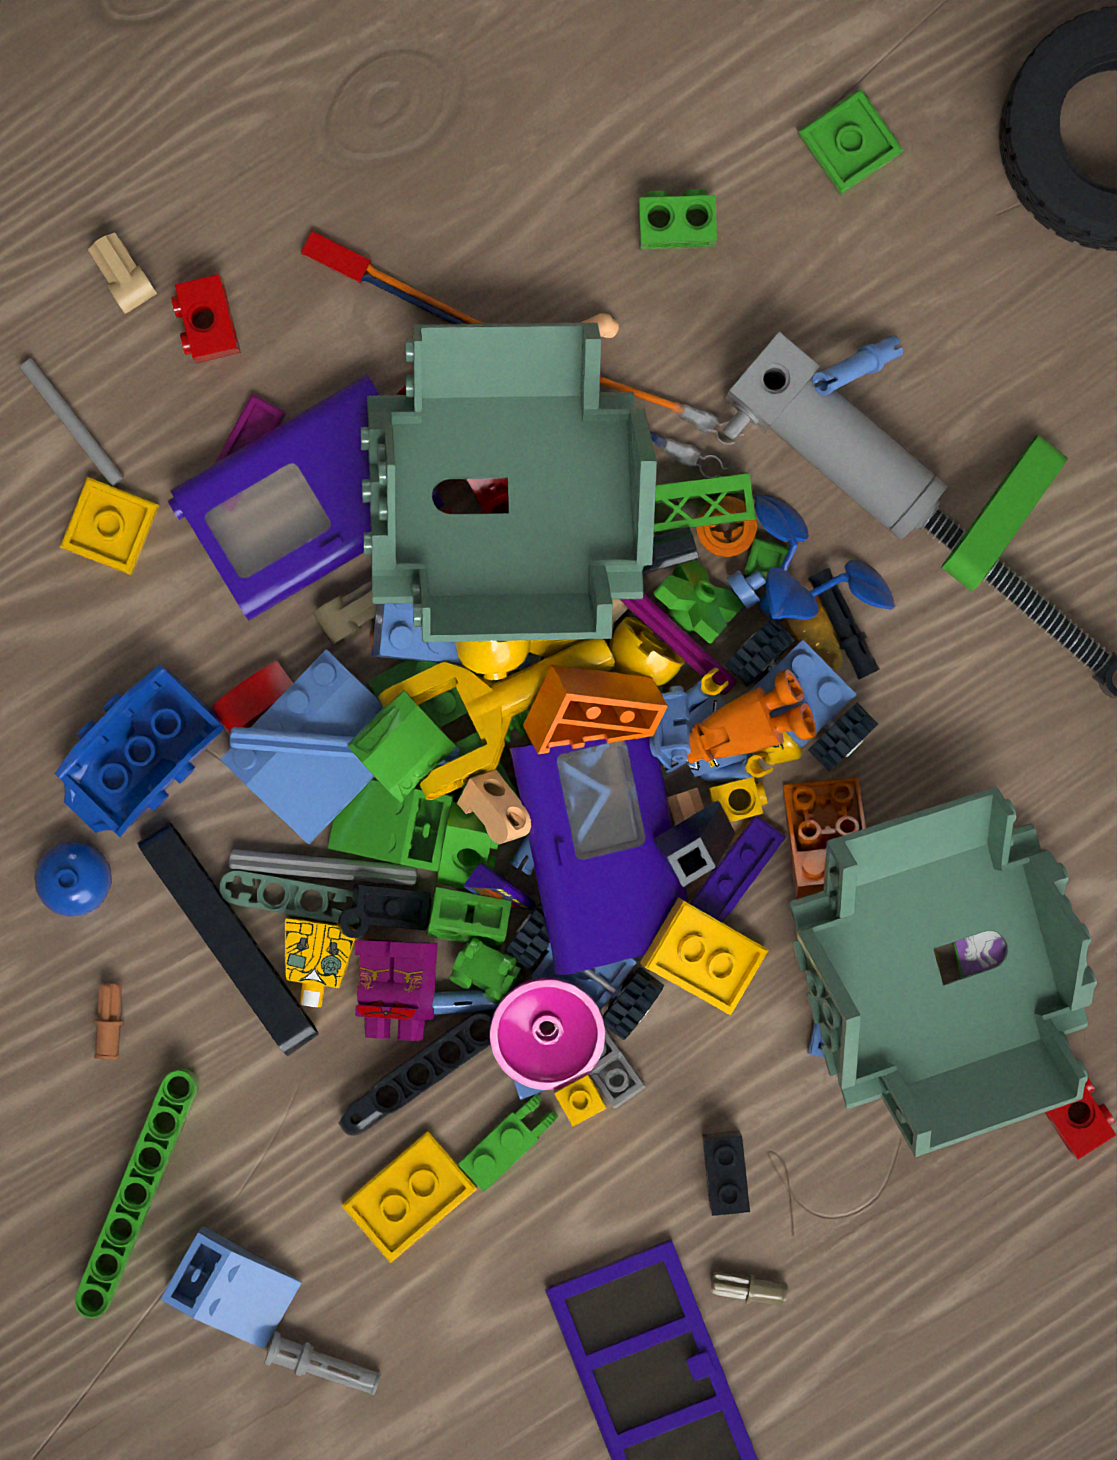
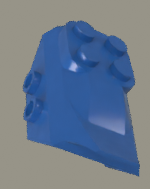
(136, 751)

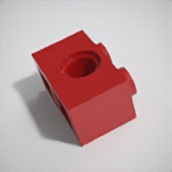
(199, 296)
(1089, 1131)

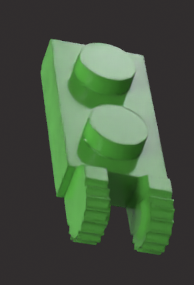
(505, 1145)

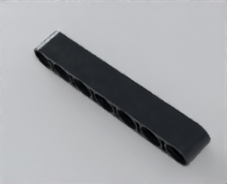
(228, 938)

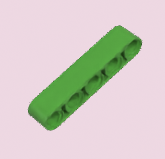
(1004, 513)

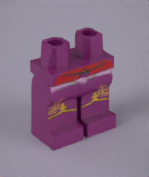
(396, 984)

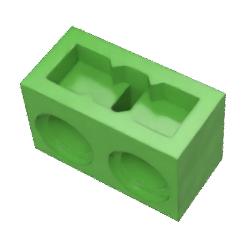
(678, 231)
(467, 916)

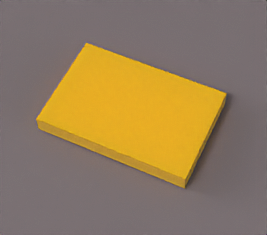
(704, 956)
(409, 1196)

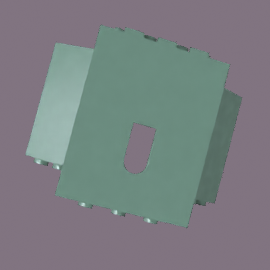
(577, 472)
(963, 1050)

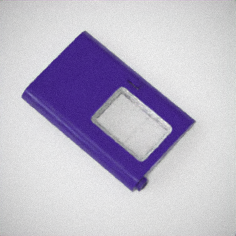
(286, 502)
(595, 848)

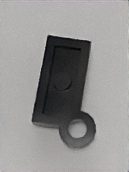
(385, 908)

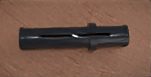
(846, 629)

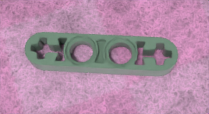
(293, 892)

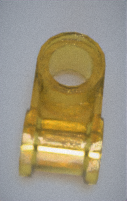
(818, 635)

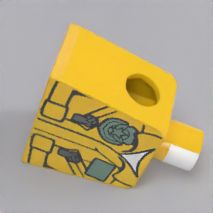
(316, 957)

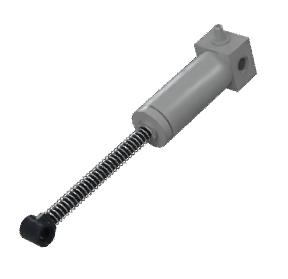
(880, 477)

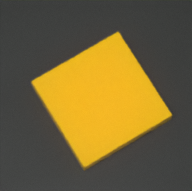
(109, 526)

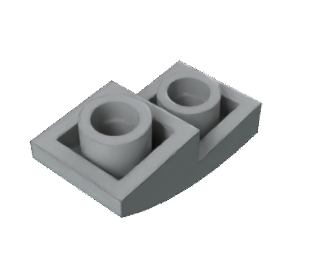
(615, 1075)

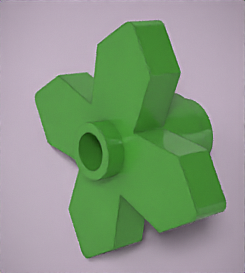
(696, 603)

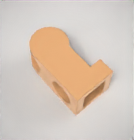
(495, 807)

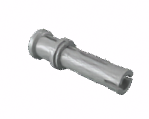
(366, 1381)

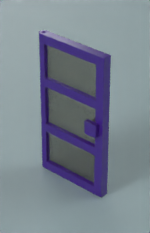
(649, 1361)

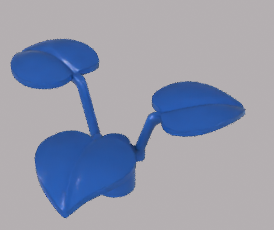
(784, 594)

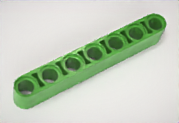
(124, 1206)

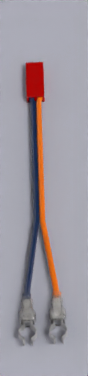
(355, 268)

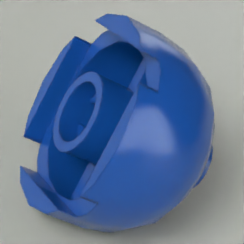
(73, 879)

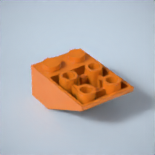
(814, 816)

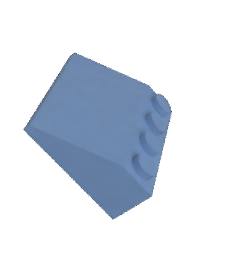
(305, 787)

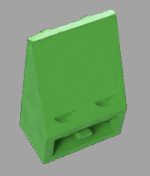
(393, 830)

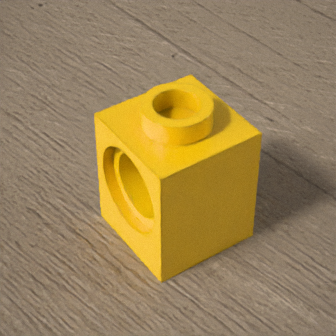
(756, 794)
(580, 1100)

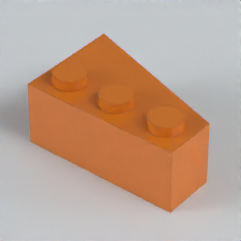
(591, 706)

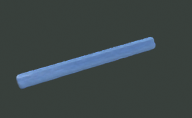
(299, 743)

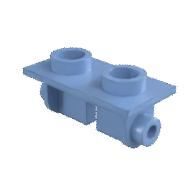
(672, 740)

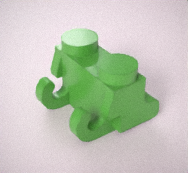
(487, 970)

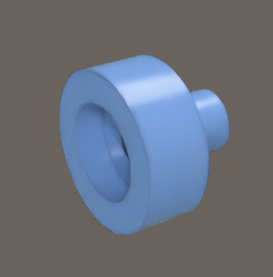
(746, 587)

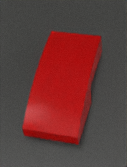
(252, 697)

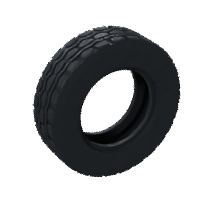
(1032, 138)

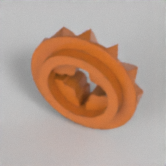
(740, 538)

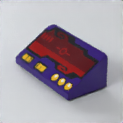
(490, 884)

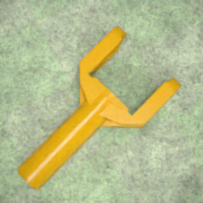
(490, 706)

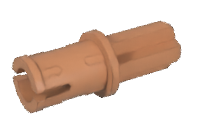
(108, 1021)

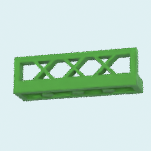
(704, 489)

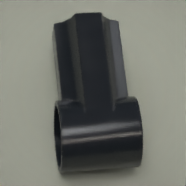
(671, 550)

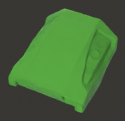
(401, 745)

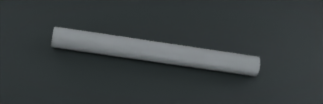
(71, 422)

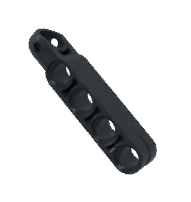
(374, 1111)

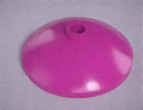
(547, 1057)

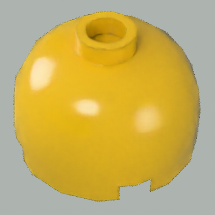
(643, 654)
(493, 657)

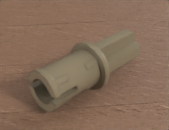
(749, 1288)

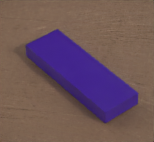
(738, 869)

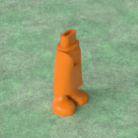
(746, 724)

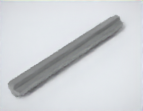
(322, 867)

